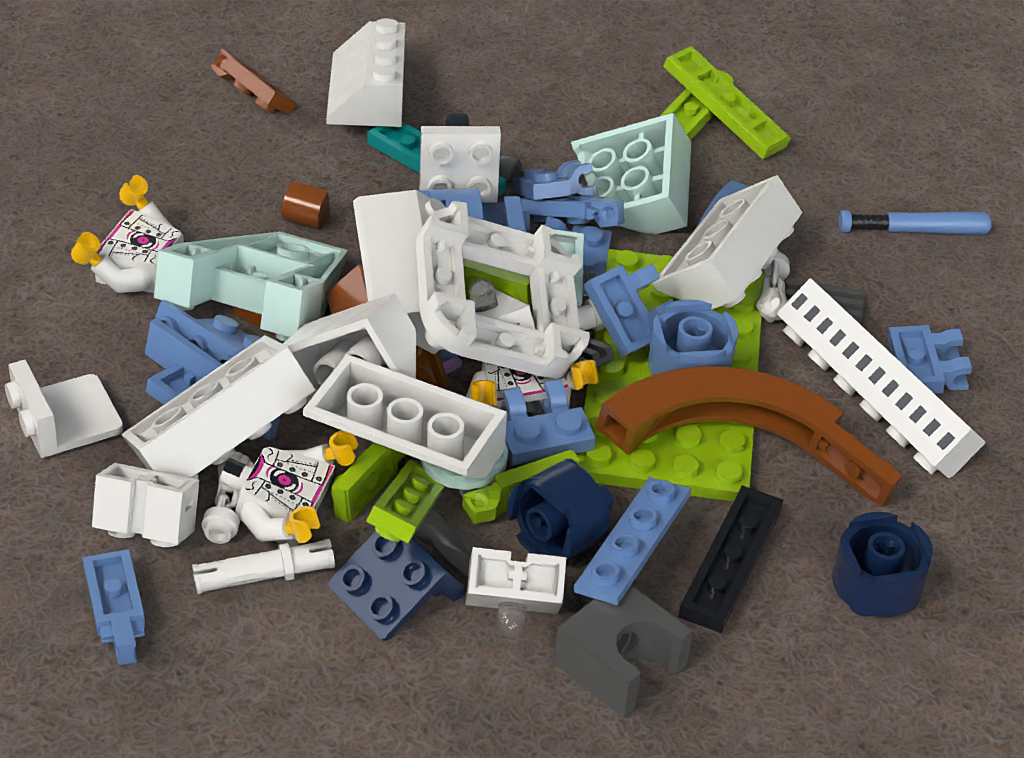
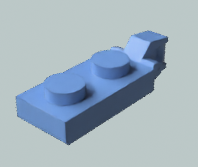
(577, 209)
(115, 602)

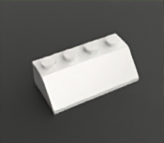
(369, 77)
(387, 244)
(731, 245)
(221, 410)
(411, 417)

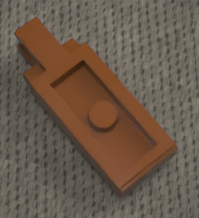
(250, 82)

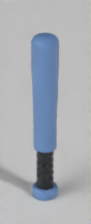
(919, 222)

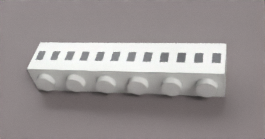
(881, 379)

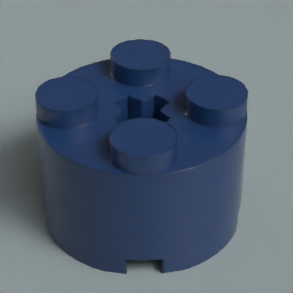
(560, 511)
(881, 565)

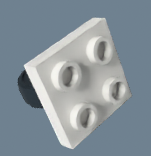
(460, 157)

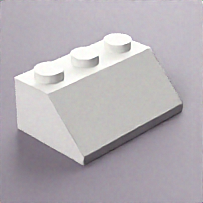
(371, 331)

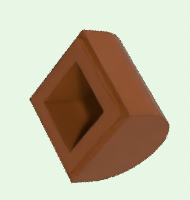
(306, 205)

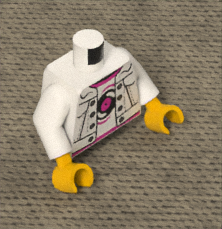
(130, 251)
(489, 384)
(286, 488)

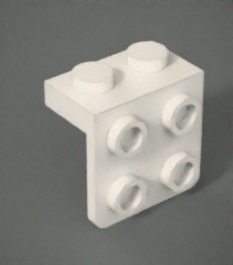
(61, 413)

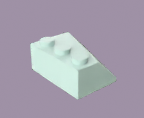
(645, 168)

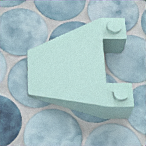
(260, 273)

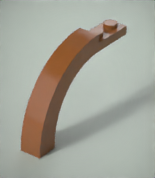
(751, 400)

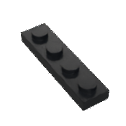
(730, 559)

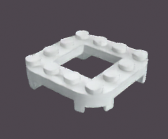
(452, 319)

